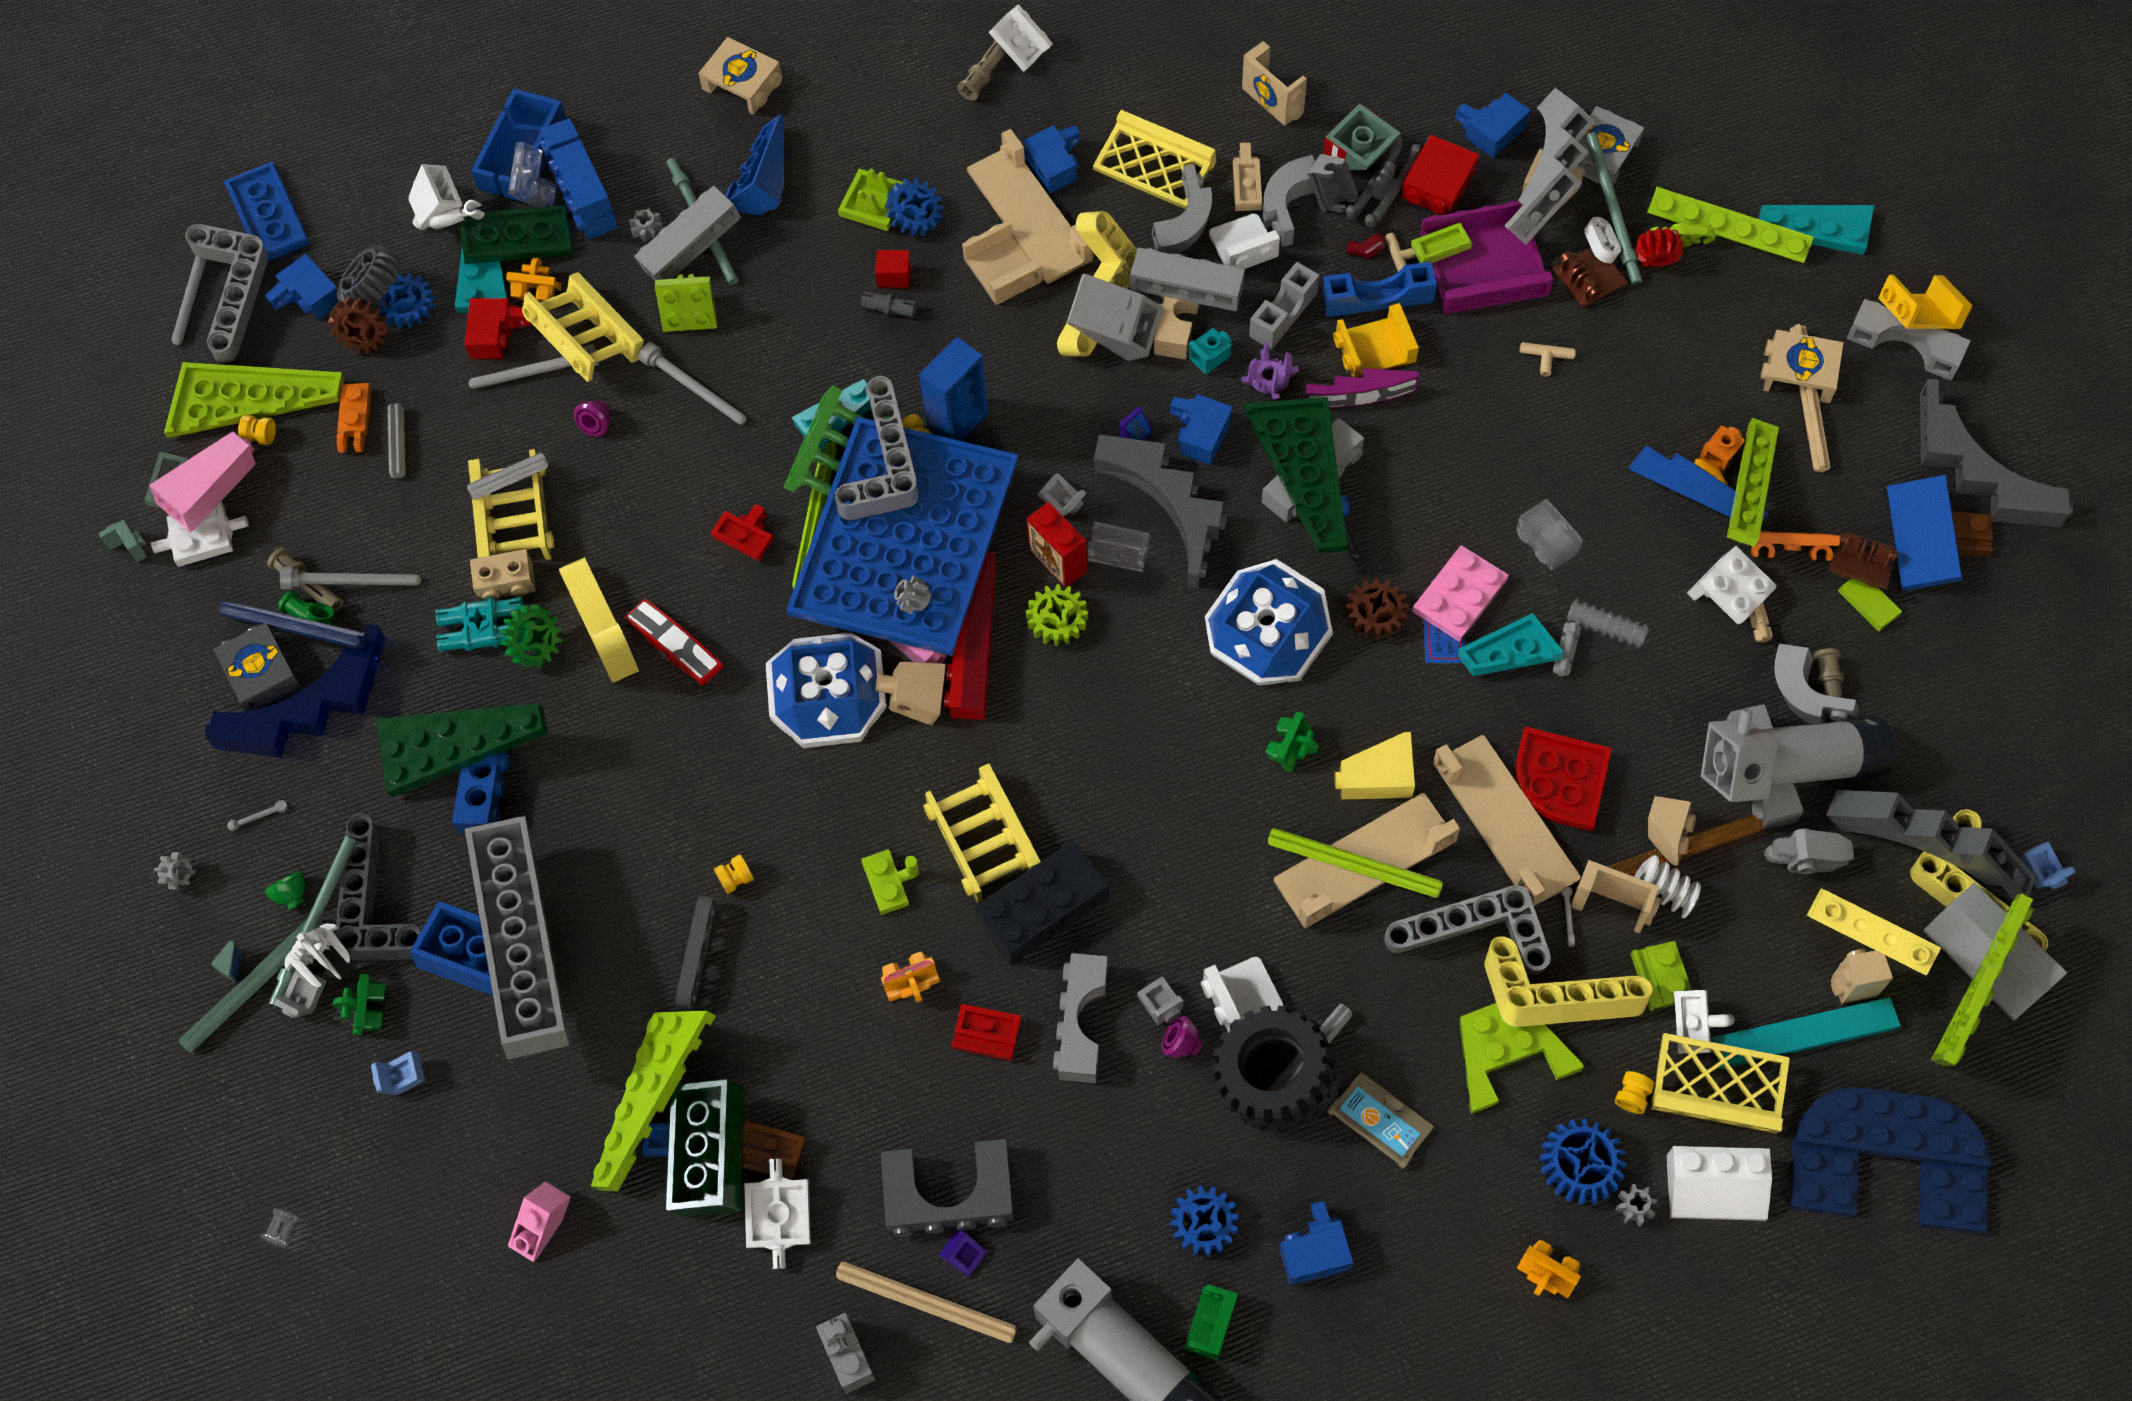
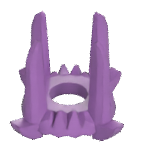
(1281, 373)

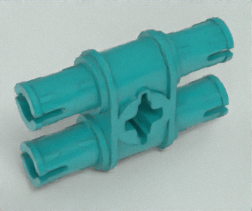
(471, 616)

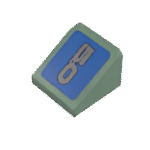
(229, 961)

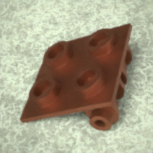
(1588, 276)
(1863, 564)

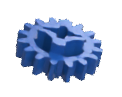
(914, 207)
(405, 301)
(1193, 1212)

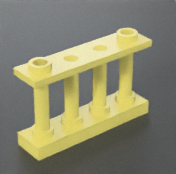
(593, 308)
(487, 525)
(999, 809)
(1873, 931)

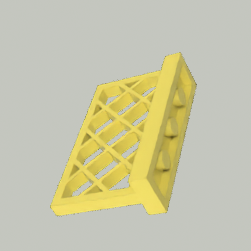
(1158, 138)
(1715, 1110)

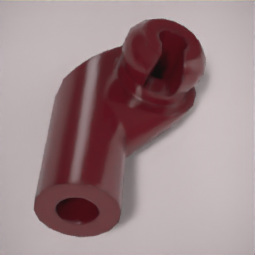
(1368, 248)

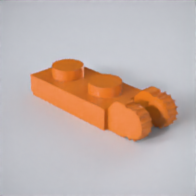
(353, 416)

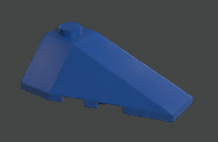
(762, 173)

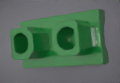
(1296, 744)
(363, 1019)

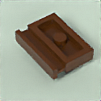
(1973, 533)
(767, 1143)

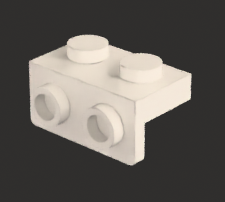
(1020, 37)

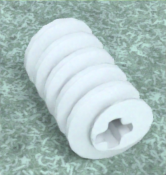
(1670, 885)

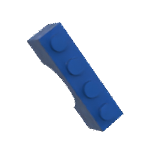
(1410, 286)

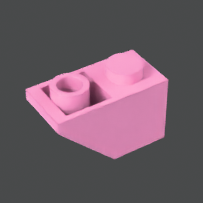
(538, 1220)

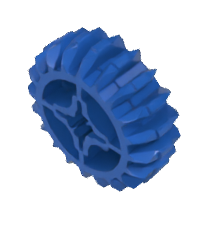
(1593, 1167)

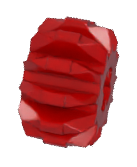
(1659, 247)

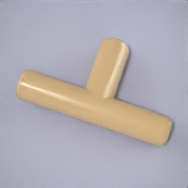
(1398, 255)
(1547, 353)

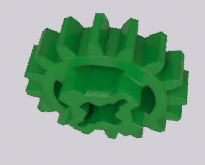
(531, 636)

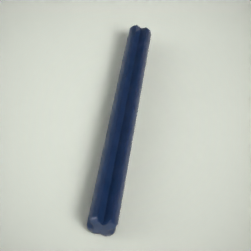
(292, 624)

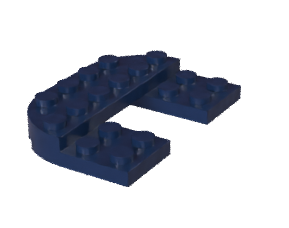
(1896, 1125)

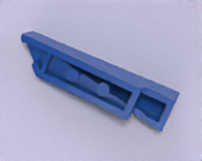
(1685, 479)

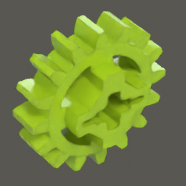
(1048, 623)

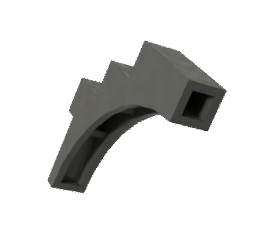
(1147, 468)

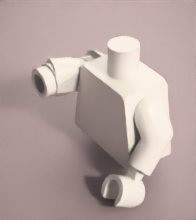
(437, 200)

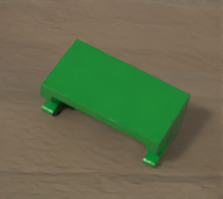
(1211, 1322)

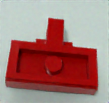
(744, 533)

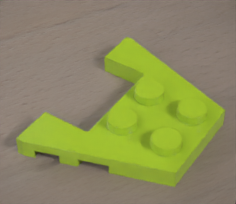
(1493, 1044)

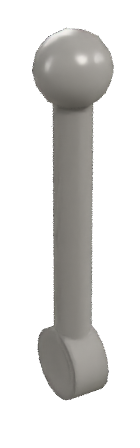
(281, 806)
(1566, 893)

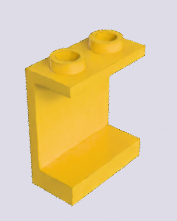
(1937, 309)
(1378, 344)

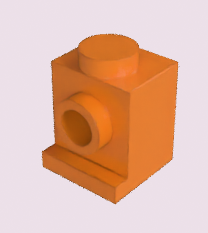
(1723, 447)

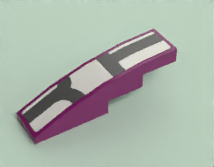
(1373, 387)

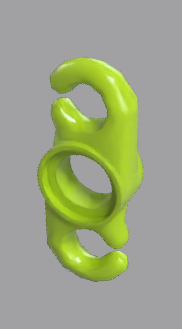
(1692, 233)

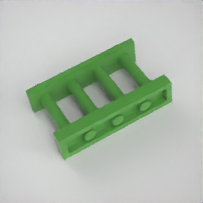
(809, 449)

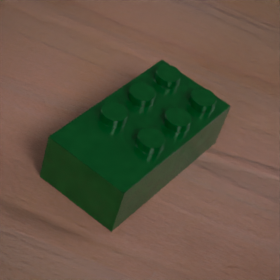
(705, 1148)

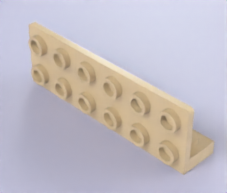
(1033, 215)
(1505, 819)
(1396, 838)

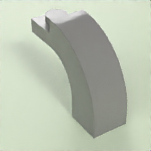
(1283, 187)
(1183, 231)
(1792, 676)

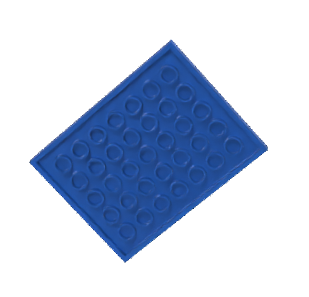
(939, 539)

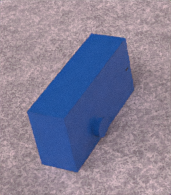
(954, 391)
(453, 948)

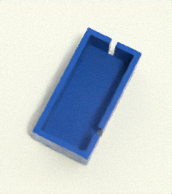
(527, 115)
(577, 179)

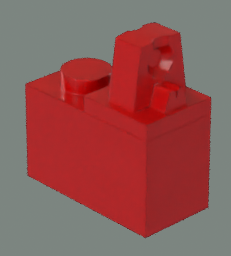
(489, 326)

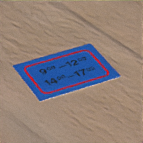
(1440, 646)

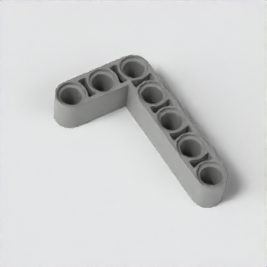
(235, 286)
(893, 453)
(1474, 921)

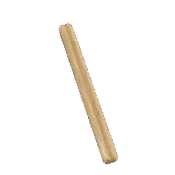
(1813, 420)
(926, 1302)

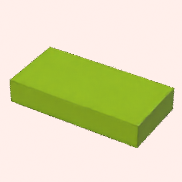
(1441, 244)
(1870, 603)

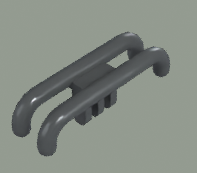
(1383, 185)

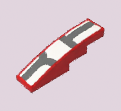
(674, 642)

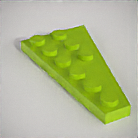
(221, 394)
(1980, 989)
(648, 1090)

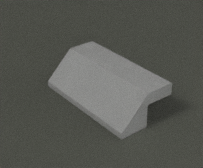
(1965, 936)

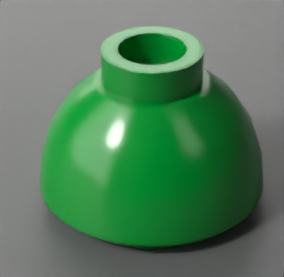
(288, 890)

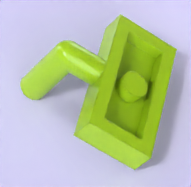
(887, 881)

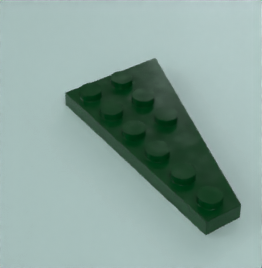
(1302, 451)
(437, 744)

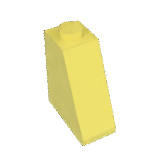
(1379, 771)

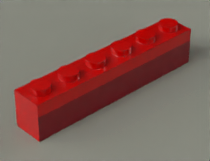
(972, 654)

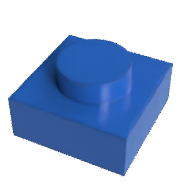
(658, 1141)

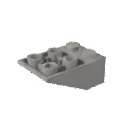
(1115, 317)

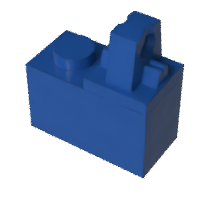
(1493, 126)
(1049, 156)
(306, 287)
(1205, 426)
(1319, 1252)

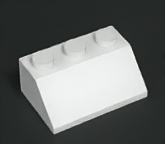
(1719, 1183)

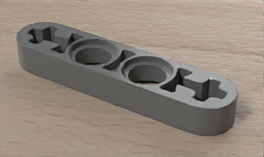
(696, 952)

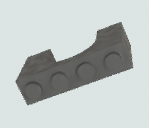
(987, 1204)

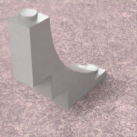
(1553, 177)

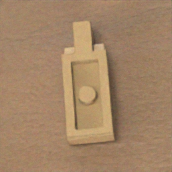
(1247, 180)

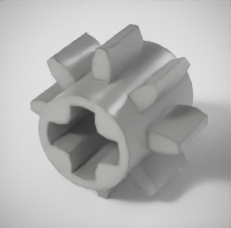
(646, 225)
(912, 595)
(166, 870)
(1641, 1198)

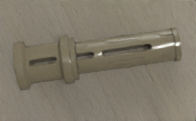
(980, 73)
(327, 596)
(1829, 672)

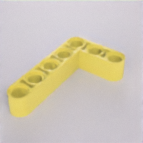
(1116, 259)
(599, 620)
(1947, 873)
(1558, 1001)

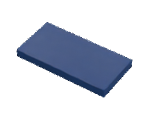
(267, 210)
(1924, 533)

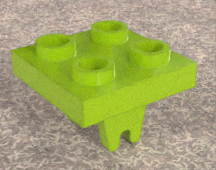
(867, 199)
(686, 303)

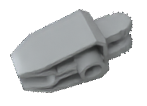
(1811, 851)

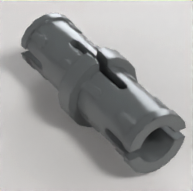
(888, 304)

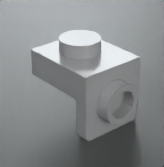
(1062, 495)
(300, 996)
(1161, 1001)

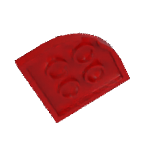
(1562, 776)

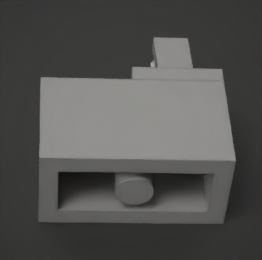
(845, 1353)

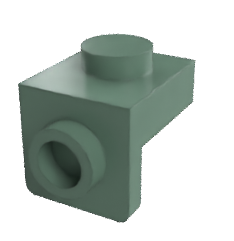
(121, 533)

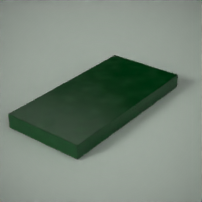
(516, 235)

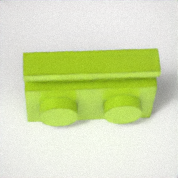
(1664, 970)

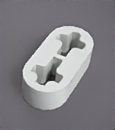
(1602, 240)

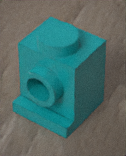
(1210, 350)

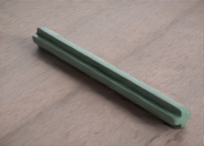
(240, 993)

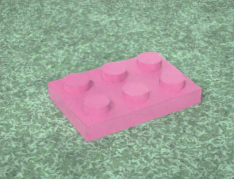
(1460, 593)

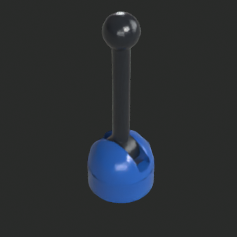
(1356, 555)

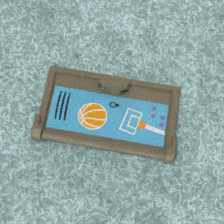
(1379, 1123)

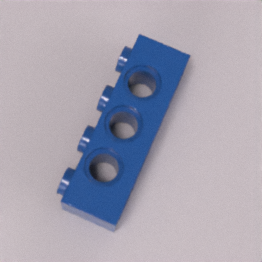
(473, 788)

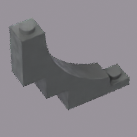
(2012, 497)
(1935, 832)

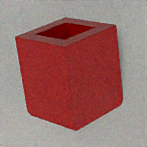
(893, 269)

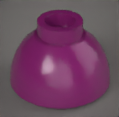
(592, 417)
(1181, 1038)

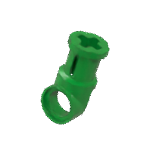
(297, 607)

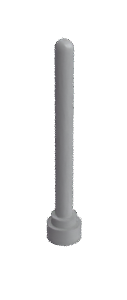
(188, 300)
(652, 356)
(525, 371)
(292, 578)

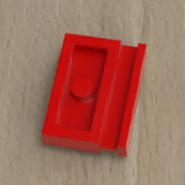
(986, 1032)

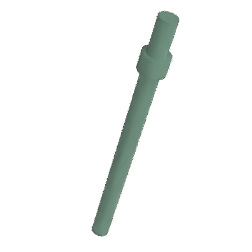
(683, 183)
(1628, 255)
(318, 908)

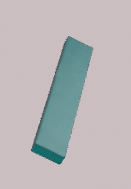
(1813, 1030)

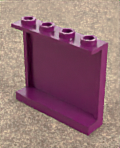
(1494, 269)

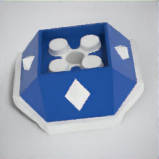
(1272, 651)
(832, 712)

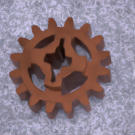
(358, 325)
(1388, 615)

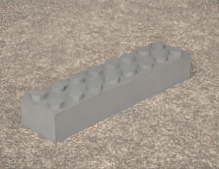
(516, 938)

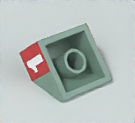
(1360, 138)

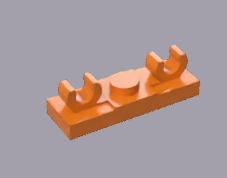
(1793, 542)

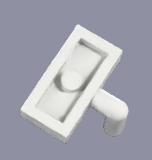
(1694, 1018)

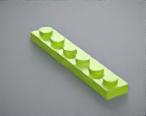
(1731, 225)
(1753, 482)

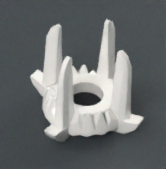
(311, 947)

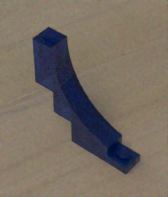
(341, 689)

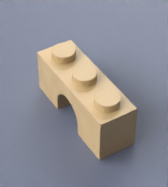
(1172, 333)

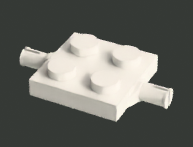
(206, 541)
(777, 1213)

